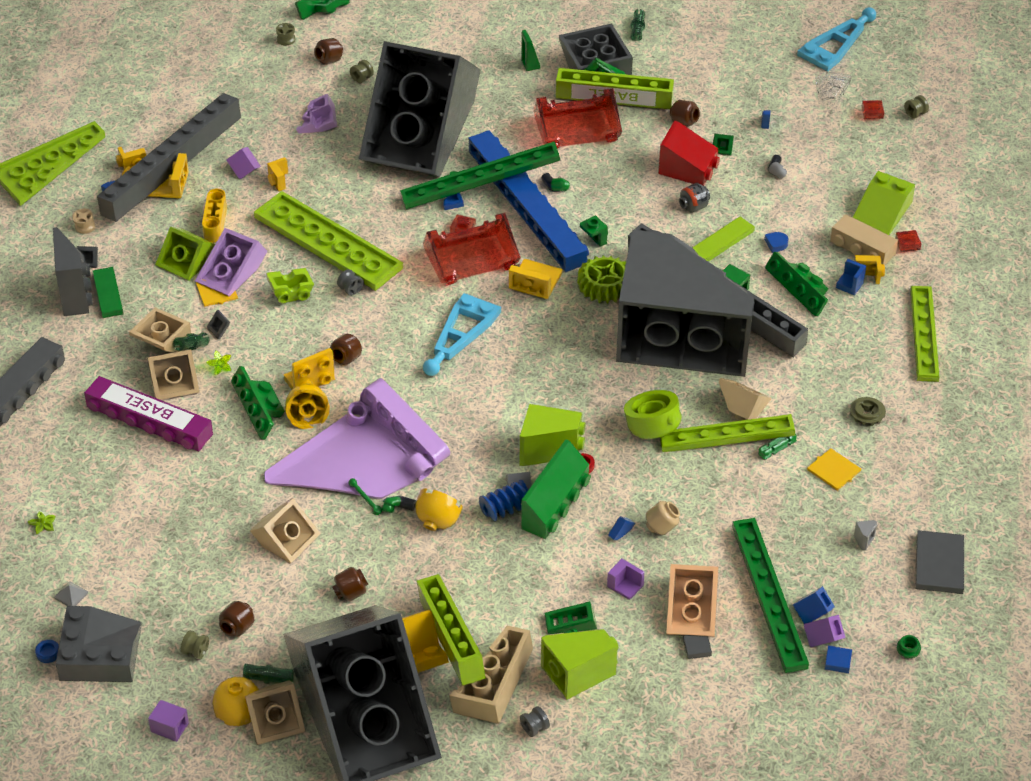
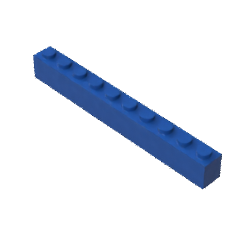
(532, 206)

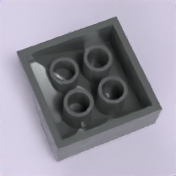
(597, 42)
(71, 276)
(97, 646)

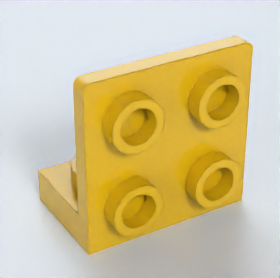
(175, 184)
(534, 278)
(314, 370)
(424, 641)

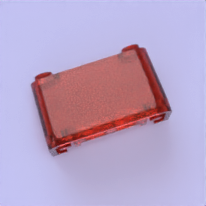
(578, 120)
(472, 250)

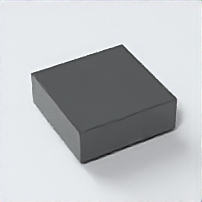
(697, 646)

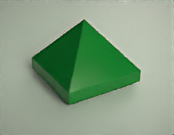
(723, 143)

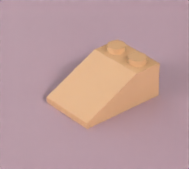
(692, 600)

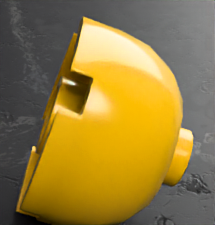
(306, 402)
(437, 510)
(230, 700)

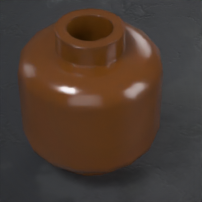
(328, 50)
(685, 112)
(346, 349)
(350, 584)
(236, 618)

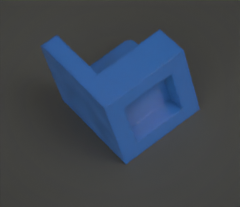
(852, 277)
(813, 605)

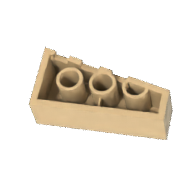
(503, 668)

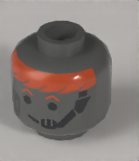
(694, 197)

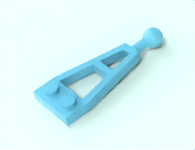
(826, 59)
(470, 307)

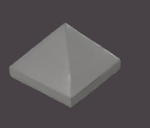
(71, 594)

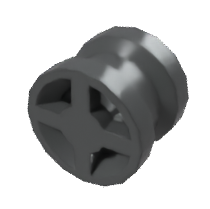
(350, 282)
(534, 721)

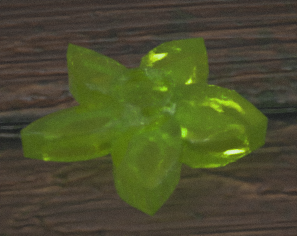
(219, 362)

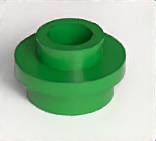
(909, 641)

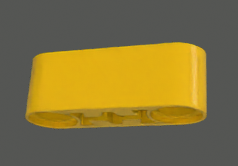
(217, 206)

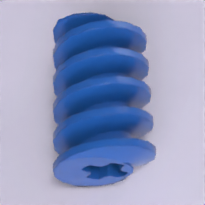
(503, 500)

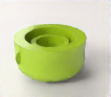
(653, 414)

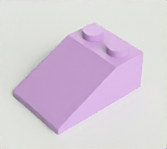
(231, 262)

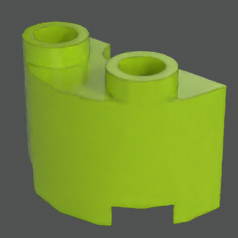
(292, 286)

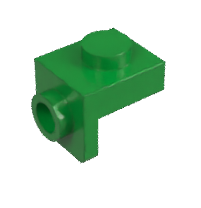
(595, 229)

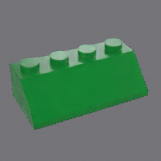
(554, 491)

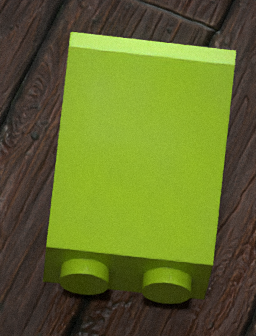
(545, 432)
(578, 659)

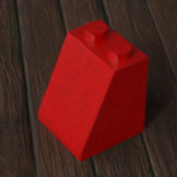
(687, 156)

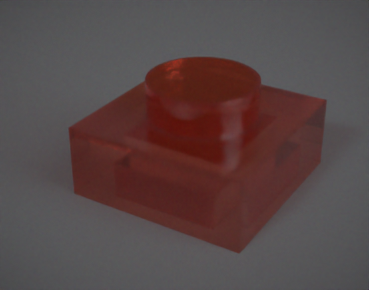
(873, 109)
(461, 223)
(908, 241)

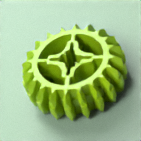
(601, 278)

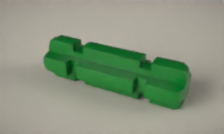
(775, 446)

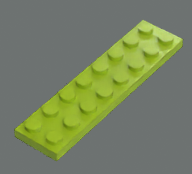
(328, 240)

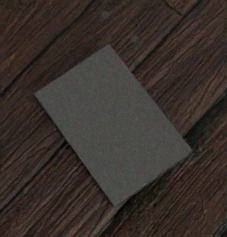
(940, 562)

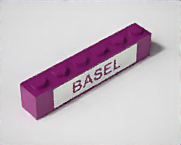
(148, 413)

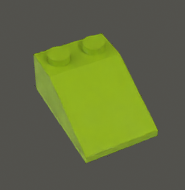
(885, 202)

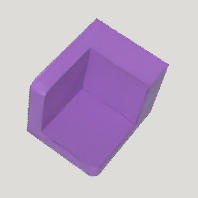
(243, 162)
(625, 579)
(824, 631)
(168, 720)

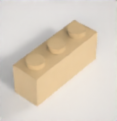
(863, 239)

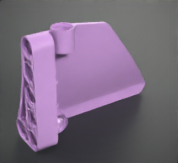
(379, 449)

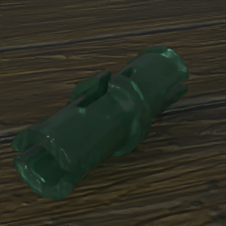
(637, 25)
(191, 341)
(267, 673)

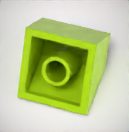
(183, 253)

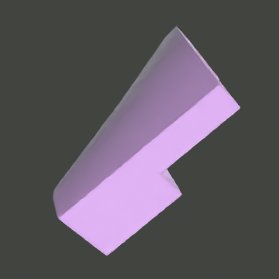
(319, 116)

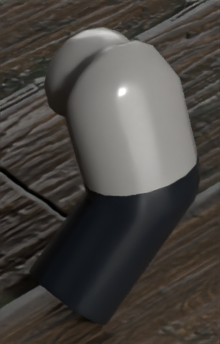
(776, 168)

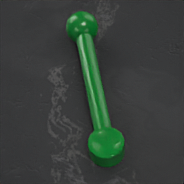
(376, 509)

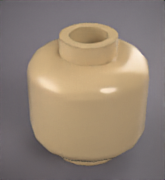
(662, 517)

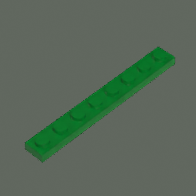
(480, 175)
(770, 596)

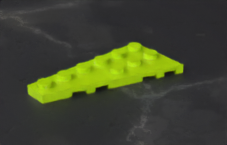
(36, 168)

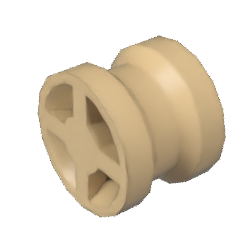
(83, 221)

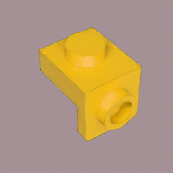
(129, 158)
(276, 173)
(873, 266)

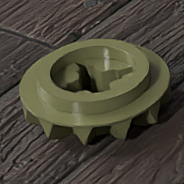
(868, 404)

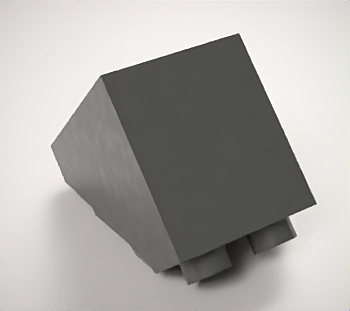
(418, 108)
(680, 309)
(364, 693)

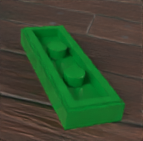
(107, 292)

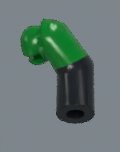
(555, 184)
(399, 501)

